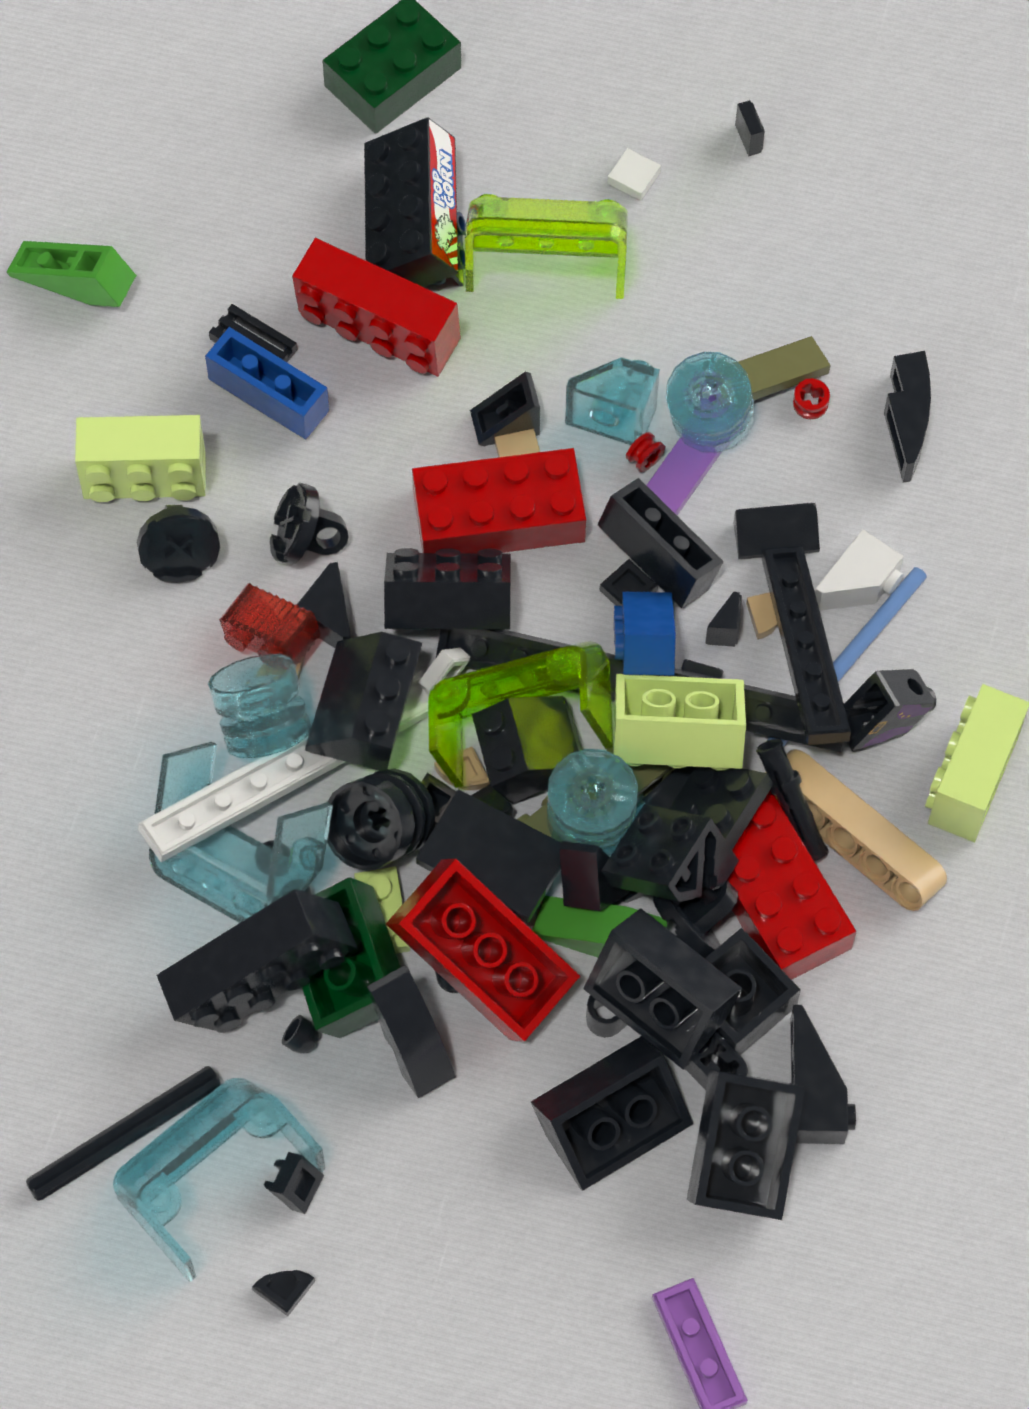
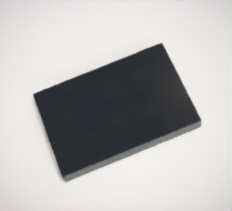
(498, 850)

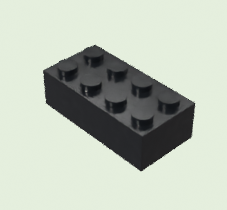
(257, 961)

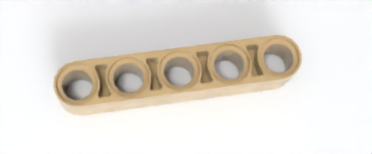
(867, 837)

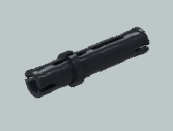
(790, 796)

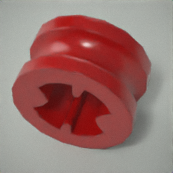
(805, 407)
(645, 451)

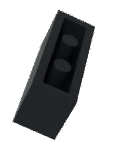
(660, 542)

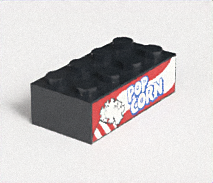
(412, 202)

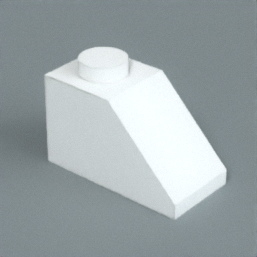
(860, 574)

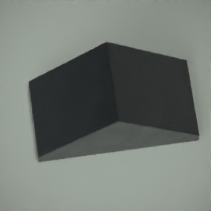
(507, 411)
(327, 603)
(582, 878)

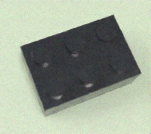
(447, 589)
(745, 1144)

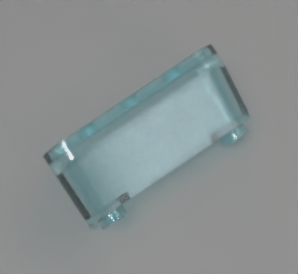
(229, 866)
(148, 1179)

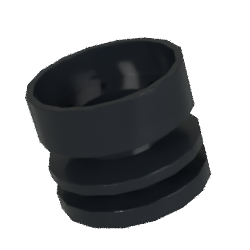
(380, 819)

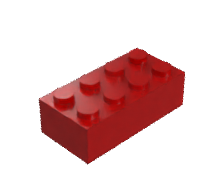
(376, 307)
(500, 503)
(785, 896)
(483, 950)

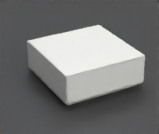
(634, 174)
(446, 665)

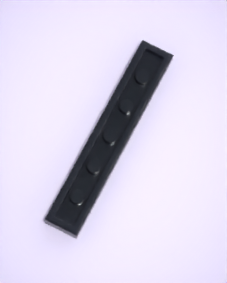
(805, 646)

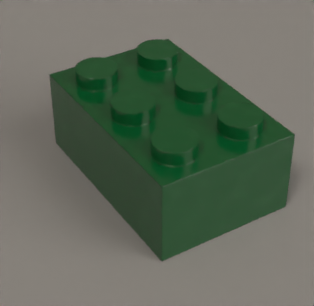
(392, 64)
(340, 995)

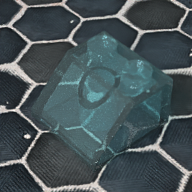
(614, 399)

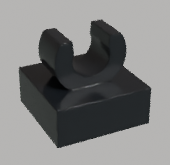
(295, 1182)

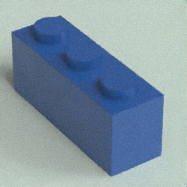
(267, 383)
(645, 633)

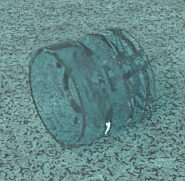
(704, 423)
(259, 705)
(587, 821)

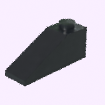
(825, 1104)

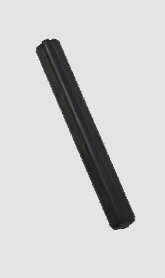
(122, 1133)

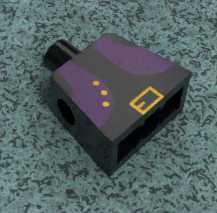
(895, 701)

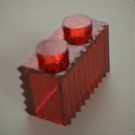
(269, 625)

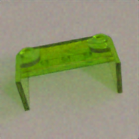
(546, 229)
(538, 675)

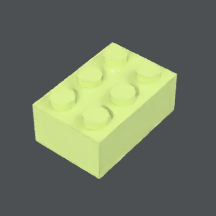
(140, 457)
(679, 721)
(975, 761)

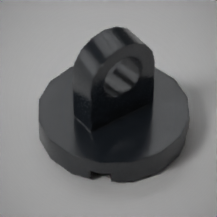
(301, 522)
(178, 544)
(697, 916)

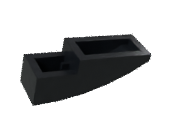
(908, 409)
(411, 1031)

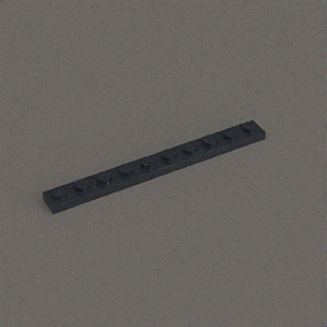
(765, 710)

